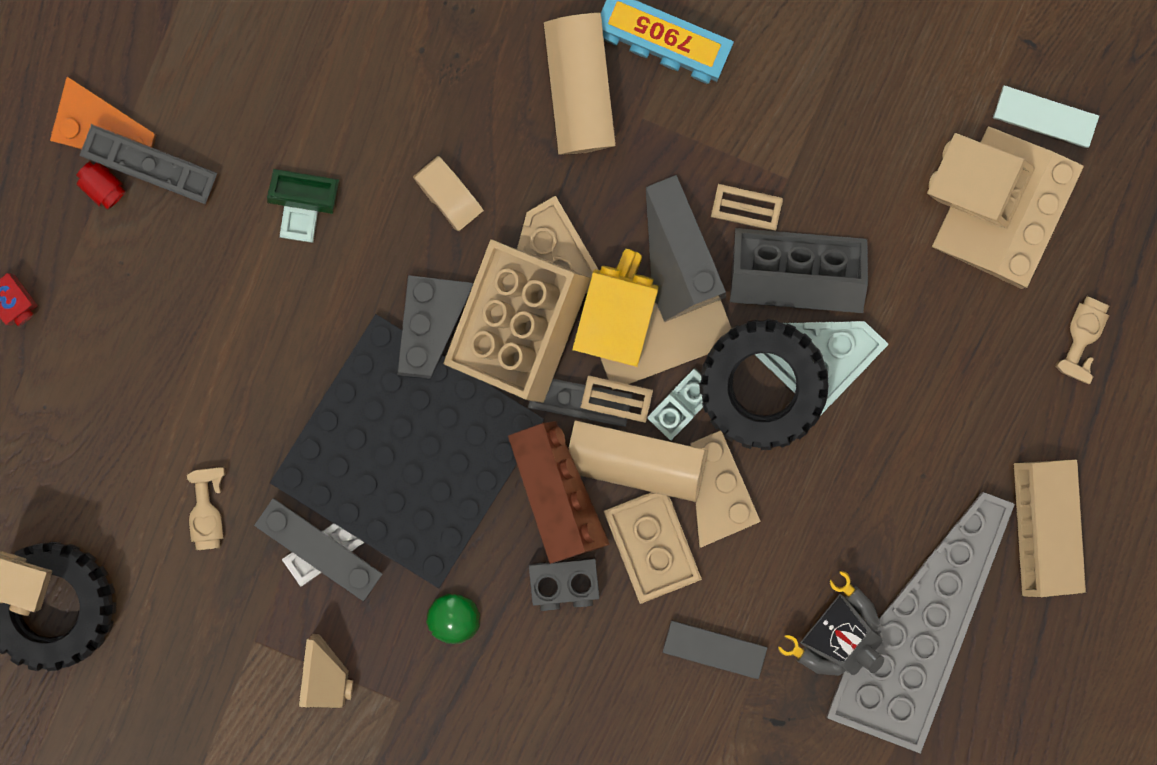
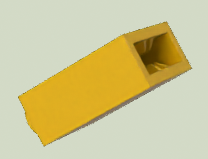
(616, 316)

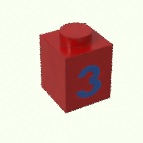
(15, 301)

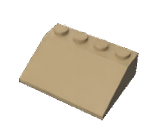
(1014, 251)
(517, 321)

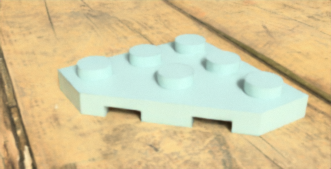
(845, 351)

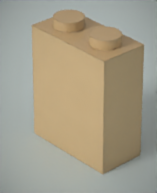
(980, 180)

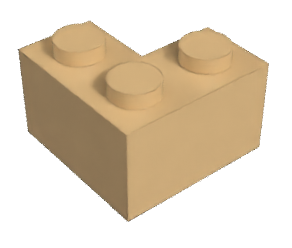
(22, 584)

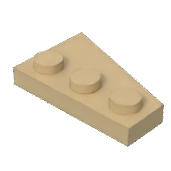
(723, 499)

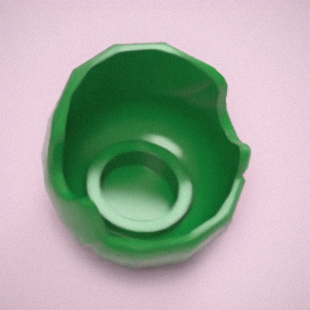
(453, 619)

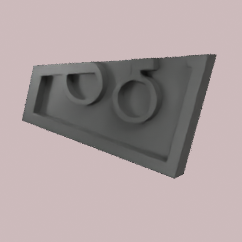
(428, 321)

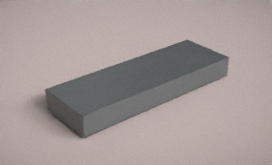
(567, 398)
(714, 649)

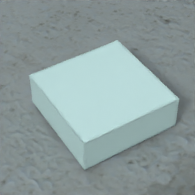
(298, 224)

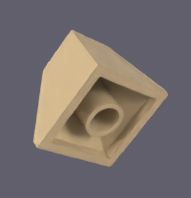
(324, 677)

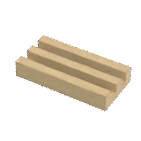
(745, 207)
(624, 414)

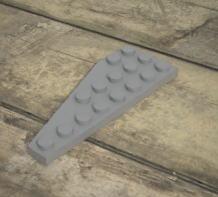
(924, 633)

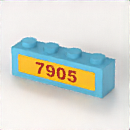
(665, 37)

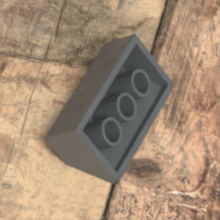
(799, 270)

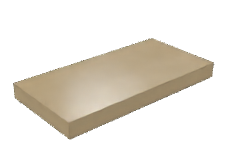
(673, 342)

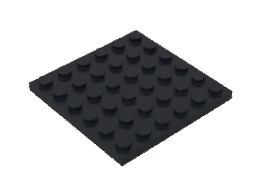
(405, 455)

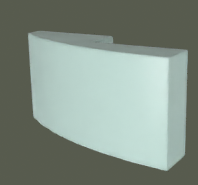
(679, 406)

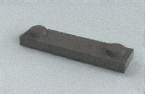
(148, 164)
(318, 549)

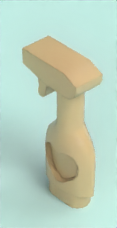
(1085, 329)
(204, 518)

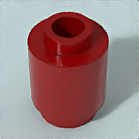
(100, 185)

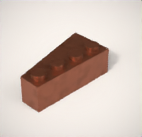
(556, 493)

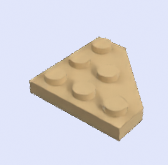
(552, 237)

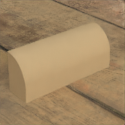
(579, 83)
(637, 461)
(1049, 528)

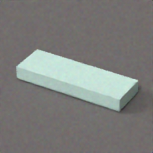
(1045, 116)

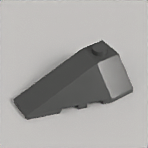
(678, 253)

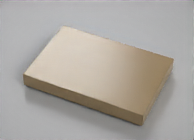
(652, 545)

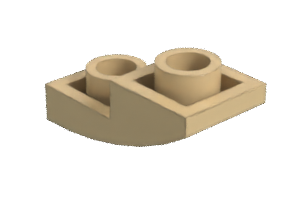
(448, 193)

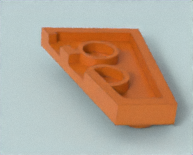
(82, 108)

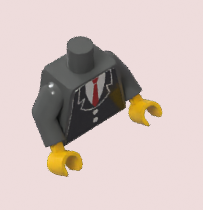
(843, 636)

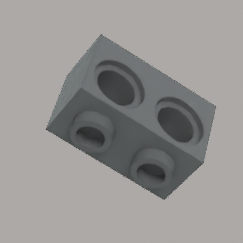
(563, 574)

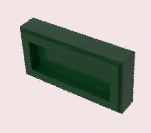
(303, 191)

